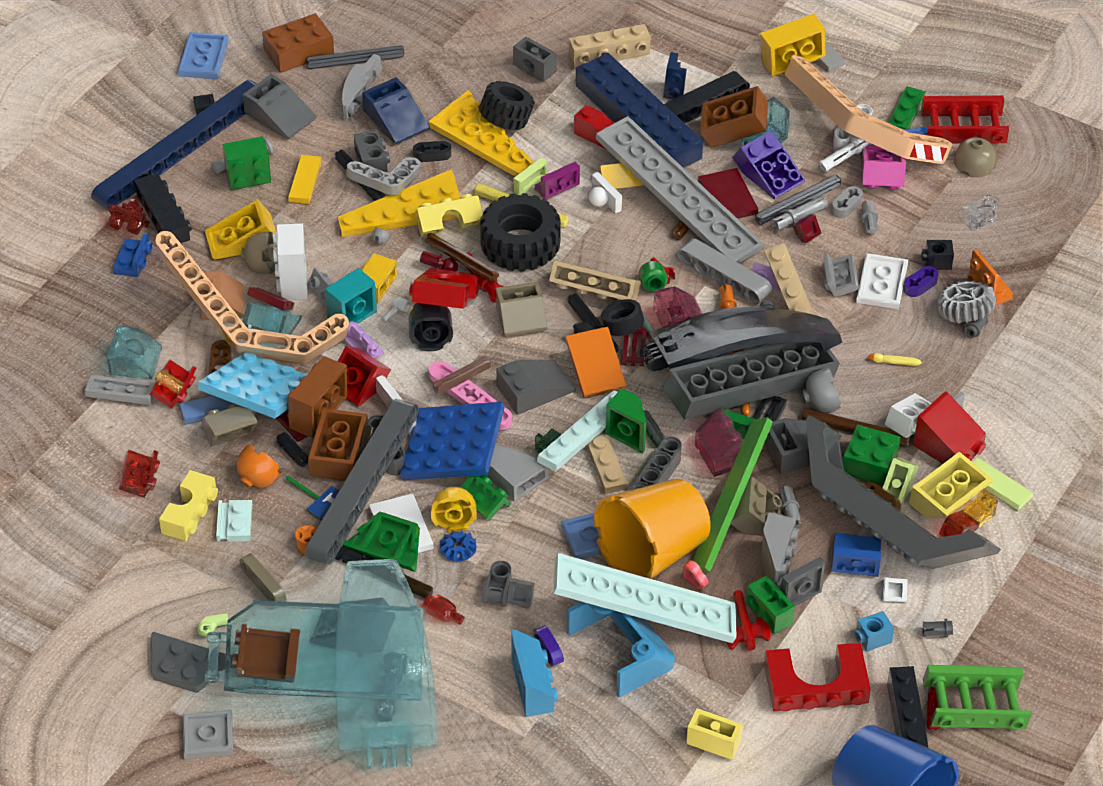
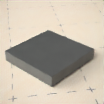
(804, 582)

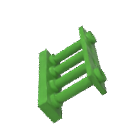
(976, 677)

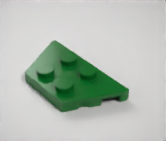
(387, 538)

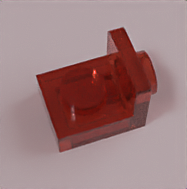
(957, 524)

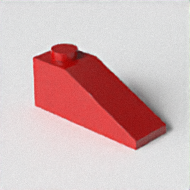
(590, 122)

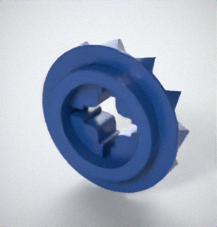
(458, 553)

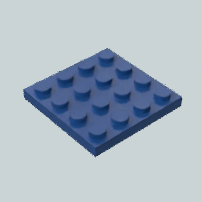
(453, 441)

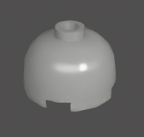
(821, 391)

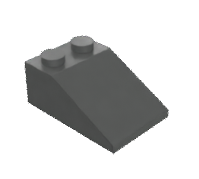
(532, 383)

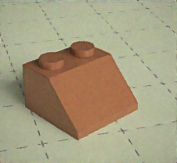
(230, 289)

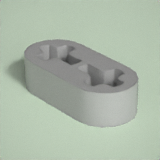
(851, 204)

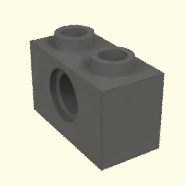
(534, 58)

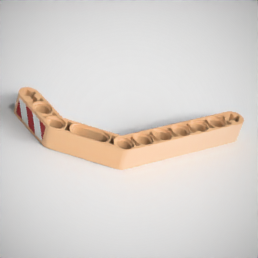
(861, 124)

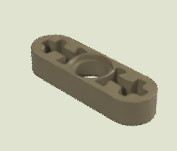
(262, 578)

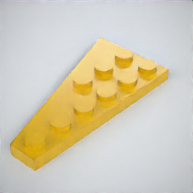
(467, 127)
(400, 209)

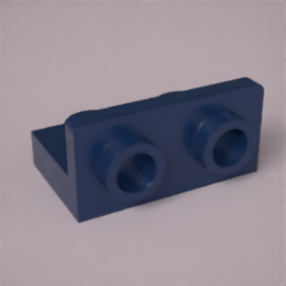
(674, 78)

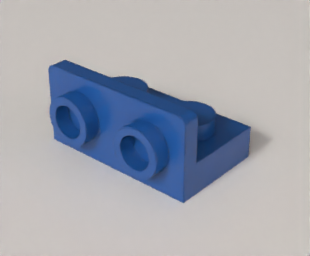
(133, 256)

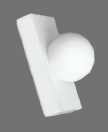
(604, 193)

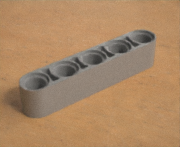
(724, 271)

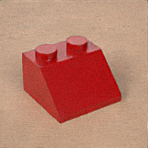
(361, 374)

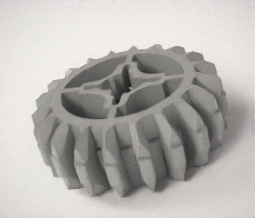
(966, 301)

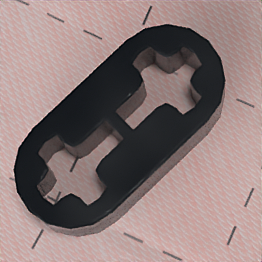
(432, 151)

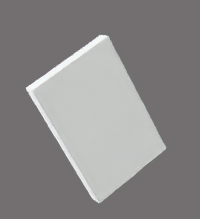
(882, 281)
(406, 508)

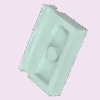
(234, 520)

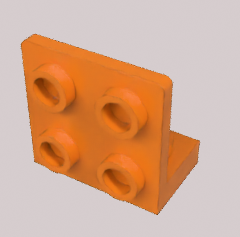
(983, 272)

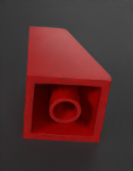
(948, 429)

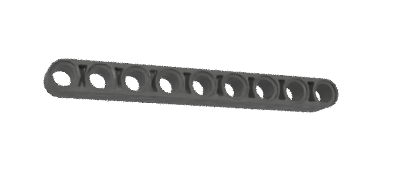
(362, 481)

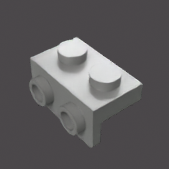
(840, 275)

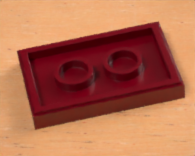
(730, 191)

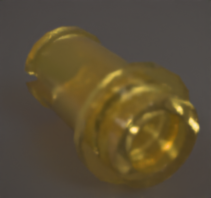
(169, 381)

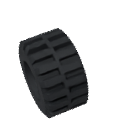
(506, 105)

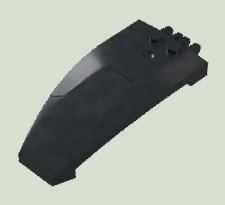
(732, 330)

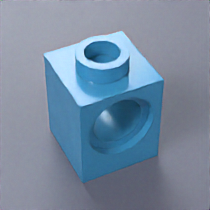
(874, 631)

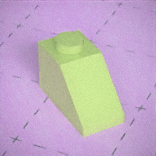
(900, 478)

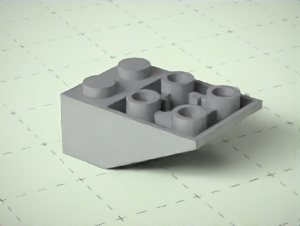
(778, 546)

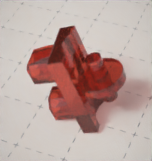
(128, 213)

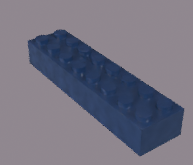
(622, 95)

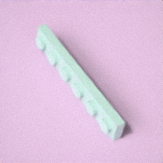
(576, 436)

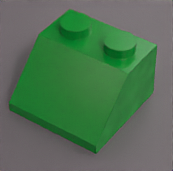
(626, 420)

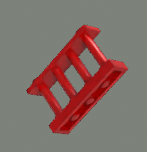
(965, 106)

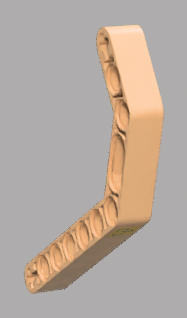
(239, 330)

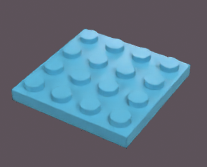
(253, 384)

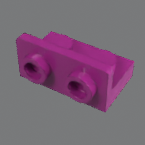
(559, 180)

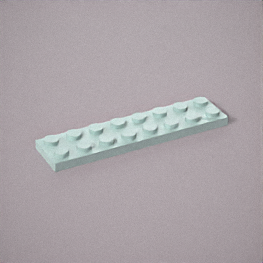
(644, 598)

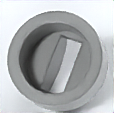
(380, 236)

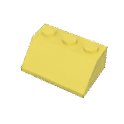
(948, 487)

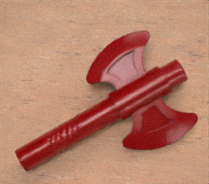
(748, 632)

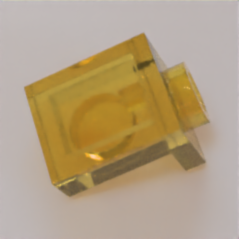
(982, 508)

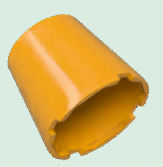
(651, 526)

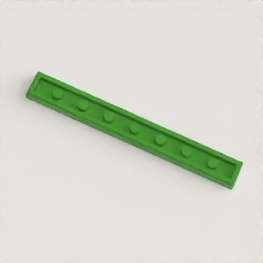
(732, 492)

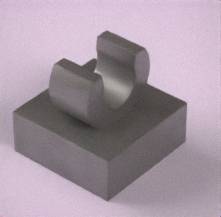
(520, 592)

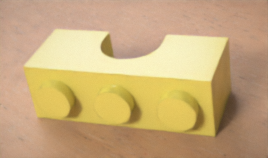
(466, 209)
(182, 520)

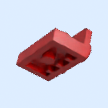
(167, 396)

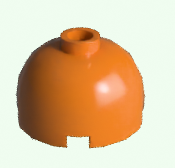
(256, 469)

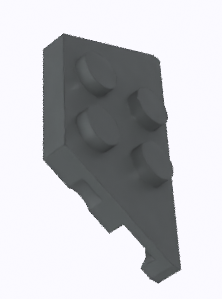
(181, 662)

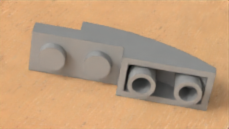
(357, 82)

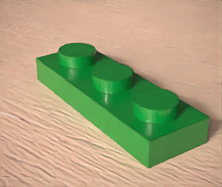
(907, 108)

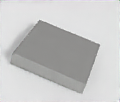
(208, 734)

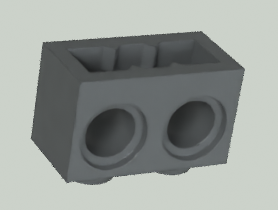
(370, 150)

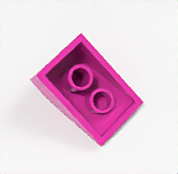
(882, 168)

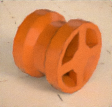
(303, 536)

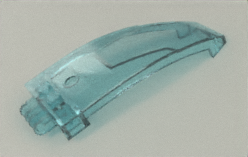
(382, 665)

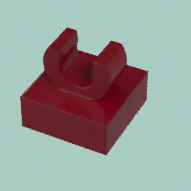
(807, 228)

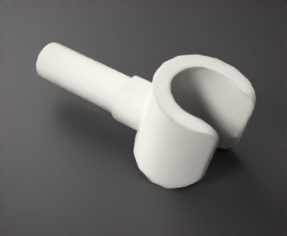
(399, 304)

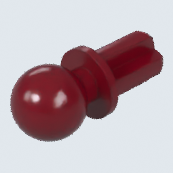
(437, 261)

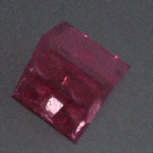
(674, 305)
(718, 443)

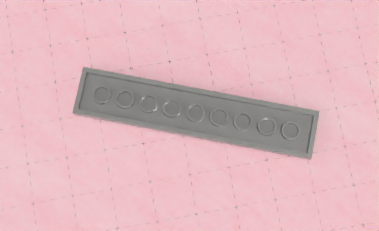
(679, 190)

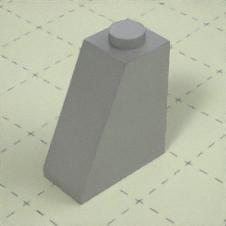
(516, 472)

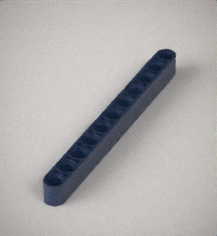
(173, 147)

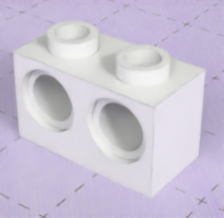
(904, 414)

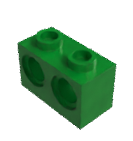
(770, 604)

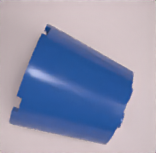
(887, 759)

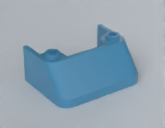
(648, 649)

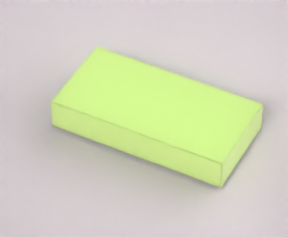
(530, 176)

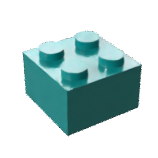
(352, 297)

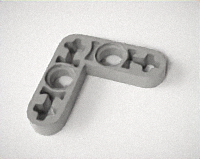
(389, 183)

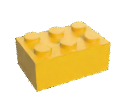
(800, 38)

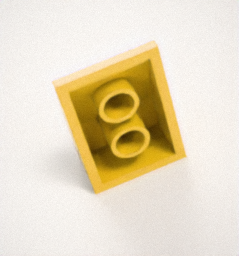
(232, 232)

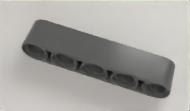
(661, 464)

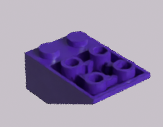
(768, 165)

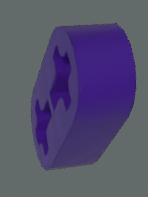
(924, 283)
(549, 643)

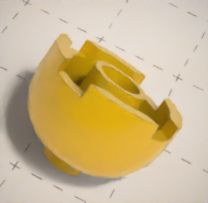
(453, 509)

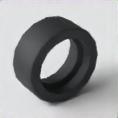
(627, 325)

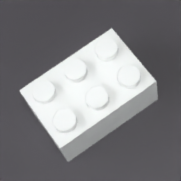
(291, 261)

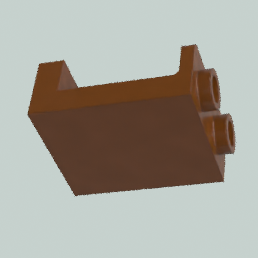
(266, 654)

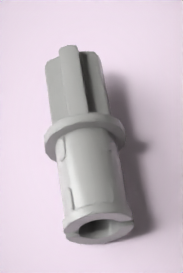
(870, 217)
(790, 505)

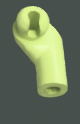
(211, 622)

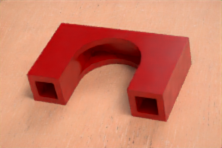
(445, 288)
(792, 693)

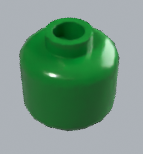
(652, 276)

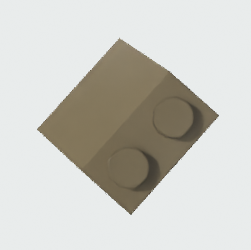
(228, 424)

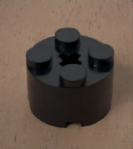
(430, 326)

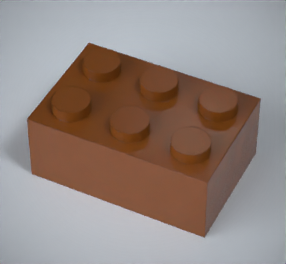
(295, 41)
(734, 117)
(321, 388)
(336, 444)

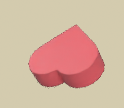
(693, 574)

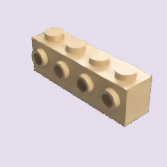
(619, 43)
(595, 281)

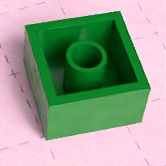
(247, 163)
(870, 454)

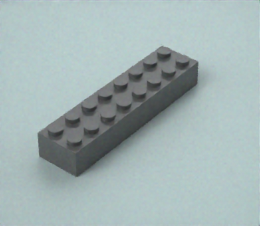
(745, 376)

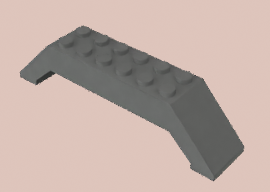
(880, 516)

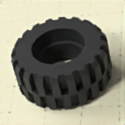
(517, 213)

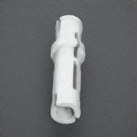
(847, 151)

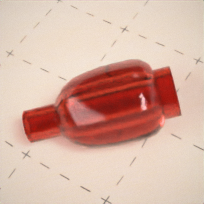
(442, 609)

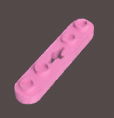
(441, 369)

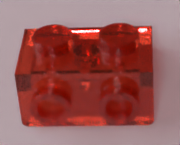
(138, 473)

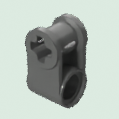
(498, 583)

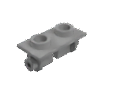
(318, 283)

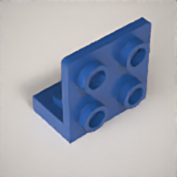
(856, 554)

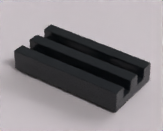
(775, 400)

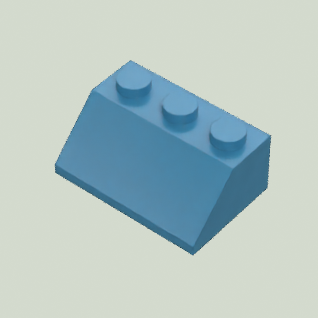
(532, 674)

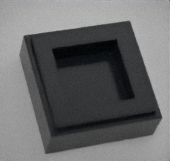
(202, 102)

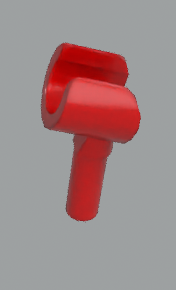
(669, 271)

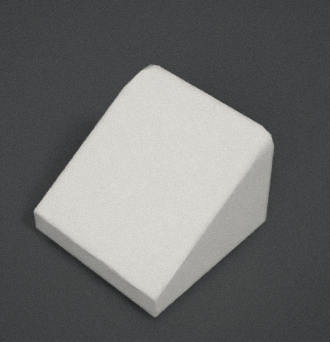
(895, 590)

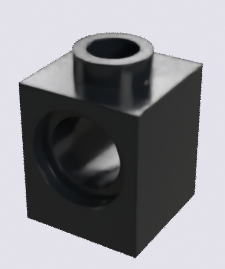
(938, 254)

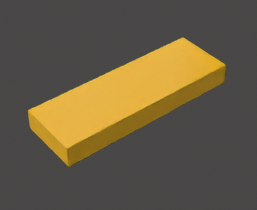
(305, 179)

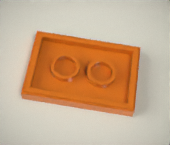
(595, 362)

